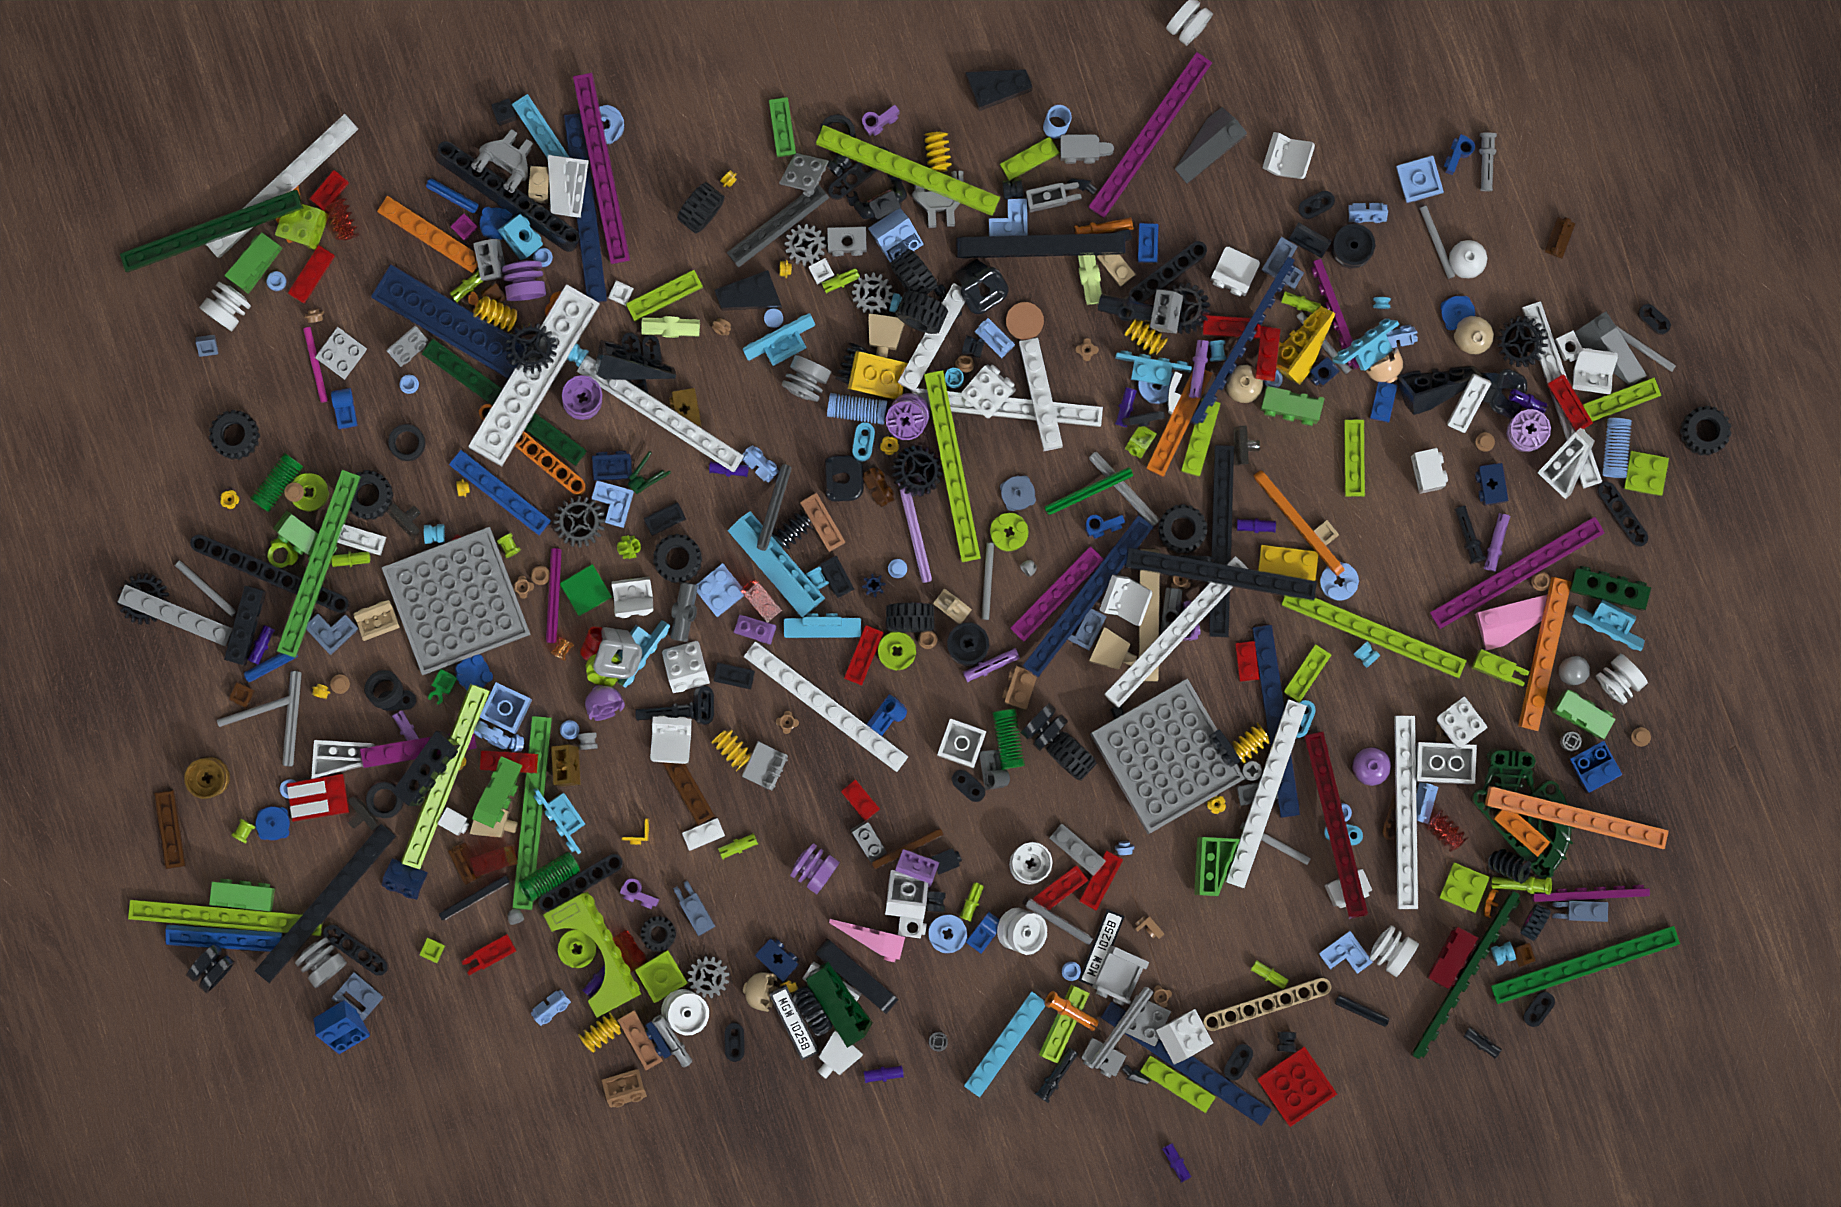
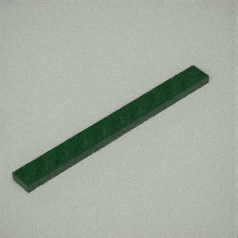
(211, 231)
(490, 392)
(1470, 968)

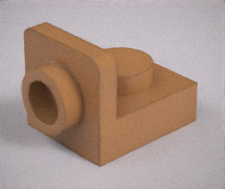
(1152, 928)

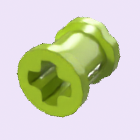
(508, 545)
(243, 831)

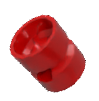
(591, 643)

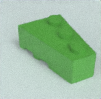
(253, 262)
(1292, 406)
(297, 533)
(1584, 714)
(498, 793)
(1212, 864)
(242, 895)

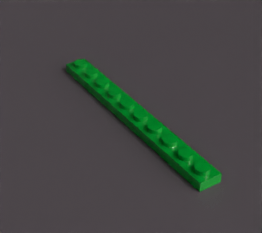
(1585, 965)

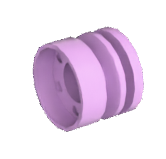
(1519, 436)

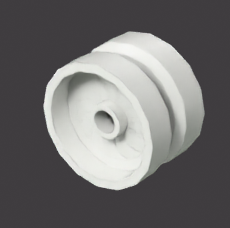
(1191, 22)
(1022, 931)
(695, 1017)

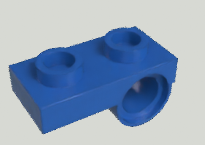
(1452, 161)
(344, 408)
(1113, 524)
(889, 711)
(984, 933)

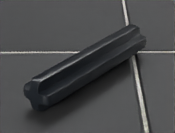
(1362, 1011)

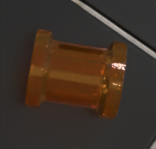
(562, 648)

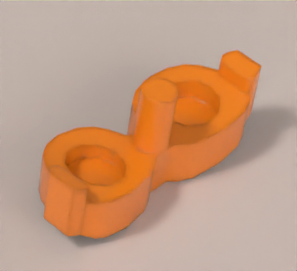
(553, 299)
(473, 300)
(1487, 907)

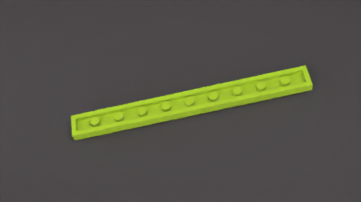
(907, 170)
(952, 466)
(1377, 634)
(438, 795)
(214, 916)

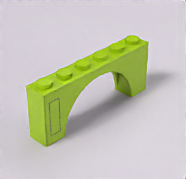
(618, 983)

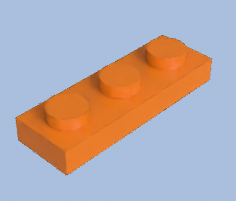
(1522, 831)

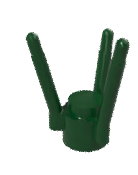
(639, 483)

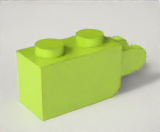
(1498, 667)

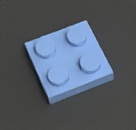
(1419, 179)
(719, 590)

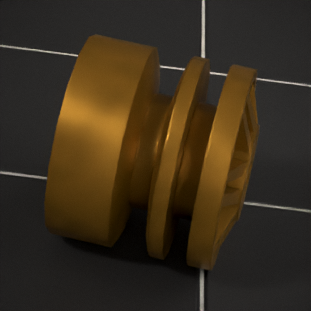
(195, 777)

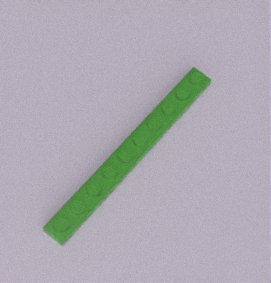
(318, 563)
(532, 810)

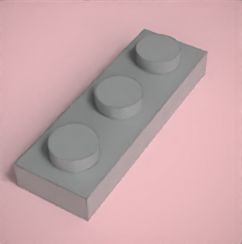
(1077, 849)

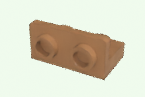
(1020, 688)
(624, 1088)

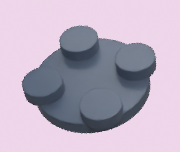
(1018, 493)

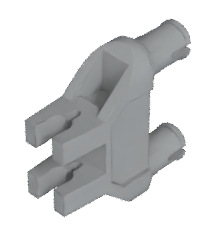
(507, 157)
(933, 202)

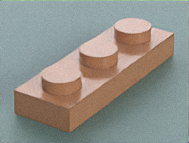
(822, 522)
(639, 1040)

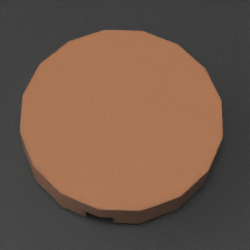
(1024, 321)

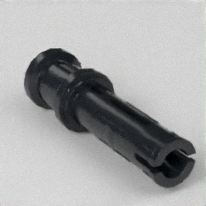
(1461, 513)
(673, 711)
(1052, 1082)

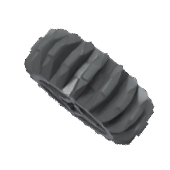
(565, 512)

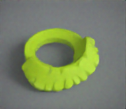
(292, 556)

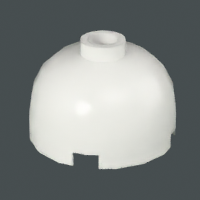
(1468, 259)

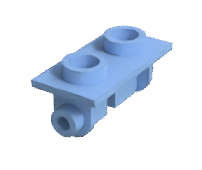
(1376, 213)
(1404, 334)
(994, 337)
(767, 469)
(1424, 801)
(558, 1002)

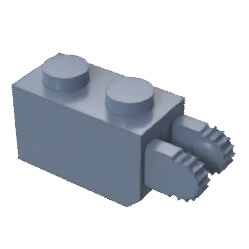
(695, 910)
(1583, 911)

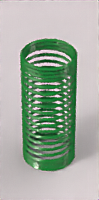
(279, 479)
(1008, 762)
(529, 891)

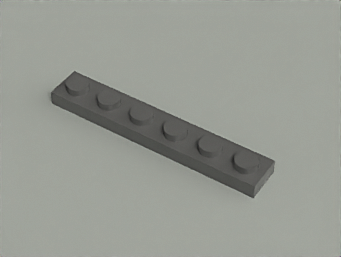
(776, 226)

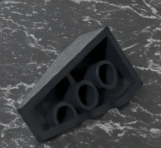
(618, 364)
(1428, 390)

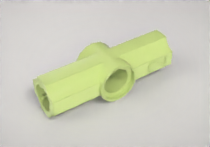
(1090, 278)
(670, 327)

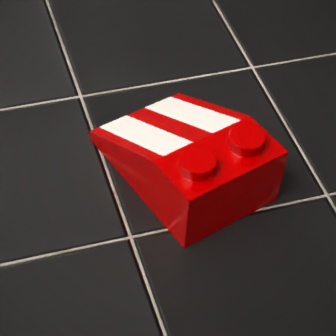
(318, 798)

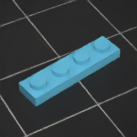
(538, 127)

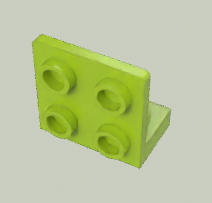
(303, 226)

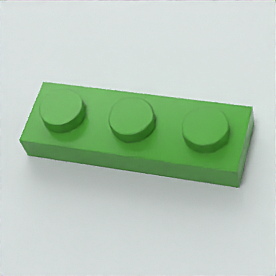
(782, 127)

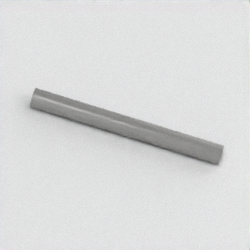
(1437, 242)
(1327, 347)
(1646, 350)
(987, 581)
(205, 588)
(254, 711)
(1282, 847)

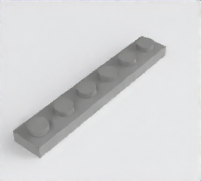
(174, 615)

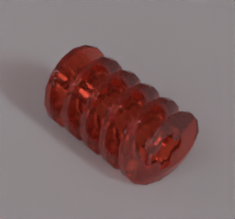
(341, 221)
(1446, 831)

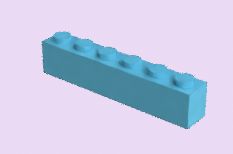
(777, 566)
(1005, 1044)

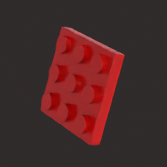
(1297, 1086)

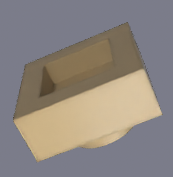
(1326, 532)

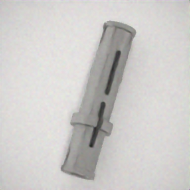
(675, 1045)

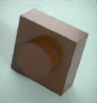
(494, 292)
(241, 695)
(1524, 954)

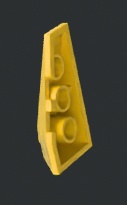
(1302, 347)

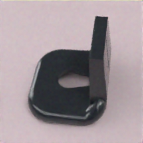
(972, 276)
(1505, 379)
(848, 491)

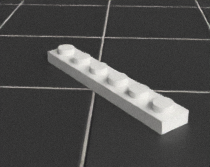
(931, 342)
(1040, 394)

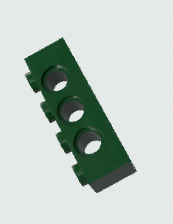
(1638, 601)

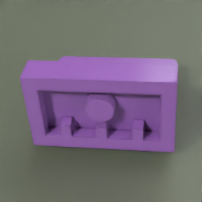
(917, 866)

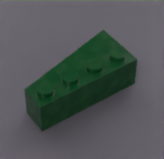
(839, 1004)

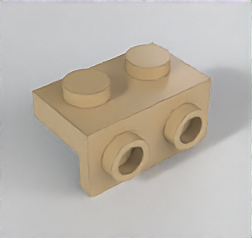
(376, 620)

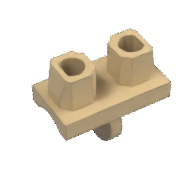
(952, 606)

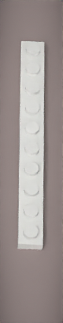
(295, 174)
(1553, 369)
(1024, 409)
(665, 417)
(1168, 640)
(826, 706)
(1265, 793)
(1406, 812)

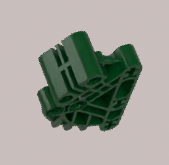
(1510, 771)

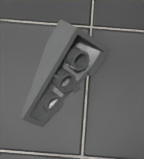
(1213, 140)
(1604, 336)

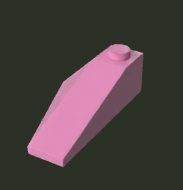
(1507, 622)
(880, 942)

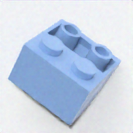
(895, 234)

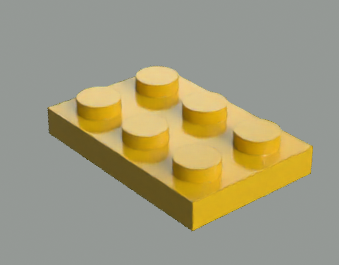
(876, 375)
(1288, 562)

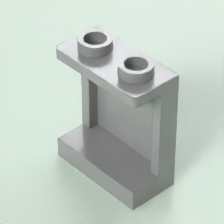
(1118, 975)

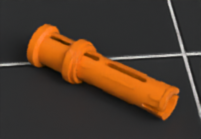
(1104, 228)
(1064, 1007)

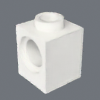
(1568, 338)
(453, 821)
(903, 927)

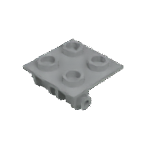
(804, 173)
(408, 346)
(340, 353)
(765, 766)
(1147, 1022)

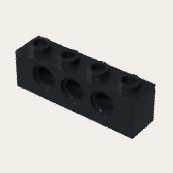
(245, 625)
(417, 771)

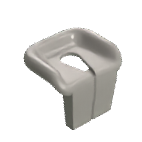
(612, 641)

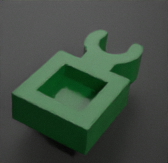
(443, 683)

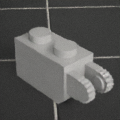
(1083, 148)
(1050, 196)

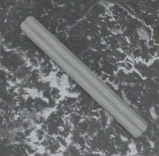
(1125, 490)
(291, 719)
(1121, 1027)

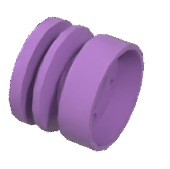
(524, 283)
(576, 388)
(913, 407)
(814, 868)

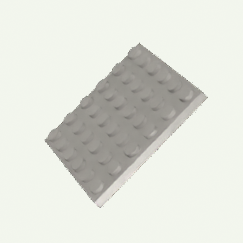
(456, 601)
(1165, 756)

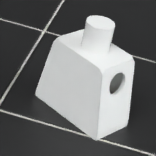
(837, 1056)

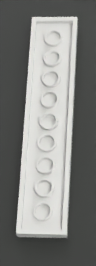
(526, 390)

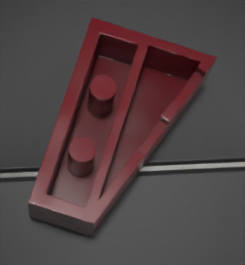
(1452, 957)

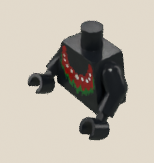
(882, 203)

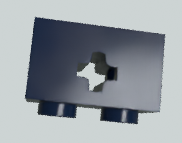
(1499, 491)
(766, 956)

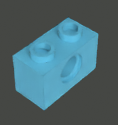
(510, 233)

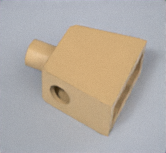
(539, 184)
(884, 333)
(1112, 651)
(498, 830)

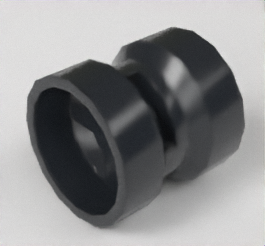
(838, 164)
(1012, 189)
(977, 347)
(936, 897)
(1288, 1046)

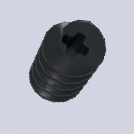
(846, 373)
(793, 530)
(1510, 865)

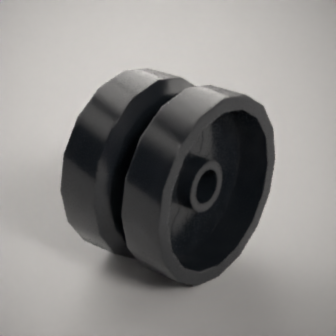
(1359, 236)
(978, 639)
(1047, 729)
(210, 968)

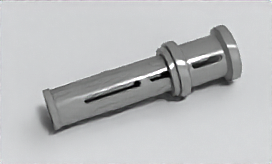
(1487, 151)

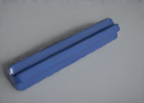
(452, 195)
(267, 666)

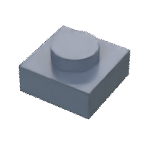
(207, 345)

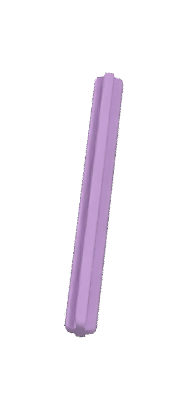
(916, 536)

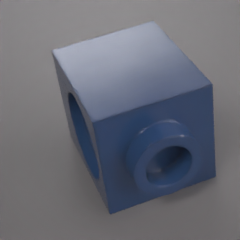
(1328, 365)

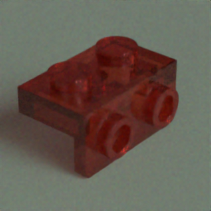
(630, 951)

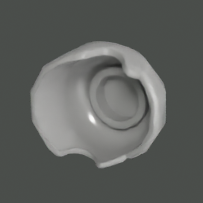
(1574, 670)

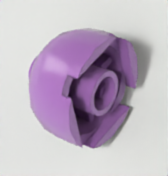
(603, 702)
(1371, 766)

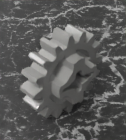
(793, 249)
(878, 299)
(702, 965)

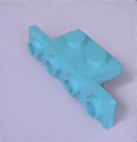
(782, 342)
(1370, 347)
(1152, 370)
(1612, 622)
(822, 627)
(647, 643)
(564, 815)

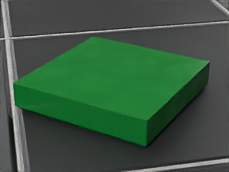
(586, 590)

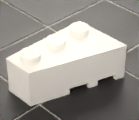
(567, 184)
(1567, 463)
(336, 757)

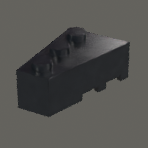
(997, 86)
(749, 293)

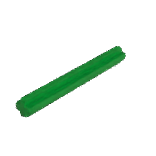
(1089, 491)

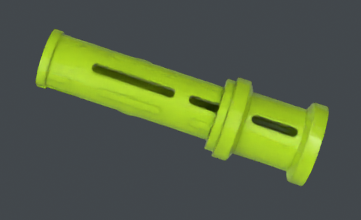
(1531, 884)

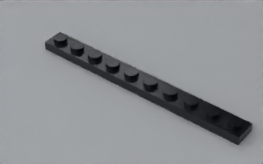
(1222, 531)
(1221, 574)
(325, 903)

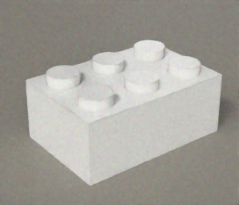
(1445, 763)

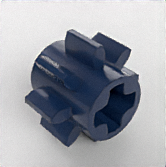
(878, 588)

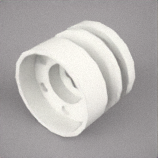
(225, 306)
(1621, 679)
(1041, 859)
(1393, 951)

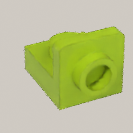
(1140, 441)

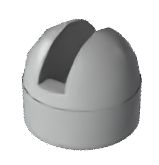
(1028, 567)
(515, 916)

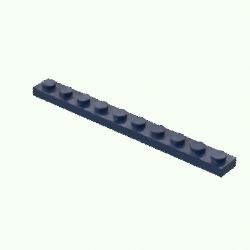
(588, 221)
(1248, 334)
(1087, 597)
(1274, 710)
(1200, 1073)

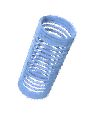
(1057, 111)
(878, 417)
(1617, 423)

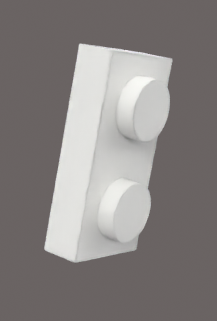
(703, 834)

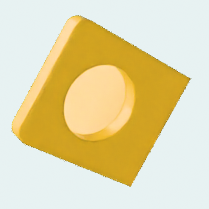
(637, 841)

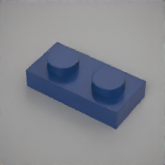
(1148, 243)
(1383, 402)

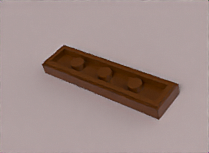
(689, 791)
(170, 829)
(909, 847)

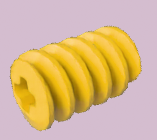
(937, 149)
(496, 312)
(1146, 336)
(1251, 742)
(732, 749)
(600, 1033)

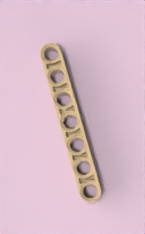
(1150, 625)
(1273, 997)

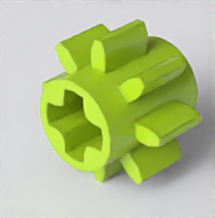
(628, 547)

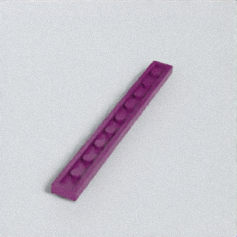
(1150, 135)
(601, 168)
(1517, 573)

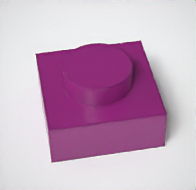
(464, 227)

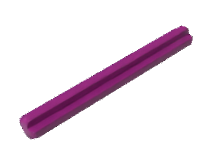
(553, 597)

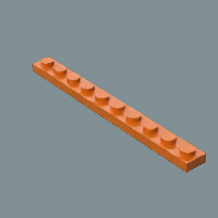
(1576, 817)

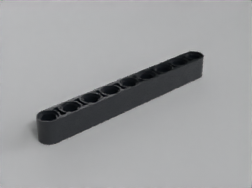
(510, 204)
(1040, 245)
(262, 568)

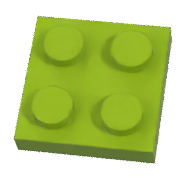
(1646, 473)
(1464, 887)
(661, 976)

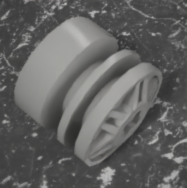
(806, 378)
(320, 962)

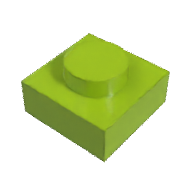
(432, 950)

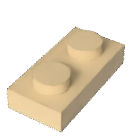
(1116, 268)

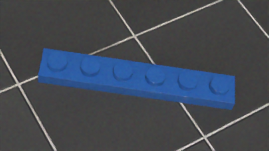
(500, 492)
(222, 938)

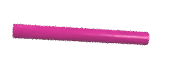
(315, 365)

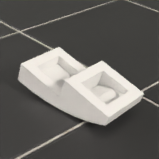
(1173, 397)

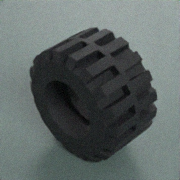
(700, 207)
(913, 272)
(921, 312)
(1717, 419)
(222, 423)
(383, 502)
(1189, 513)
(689, 570)
(910, 617)
(1071, 755)

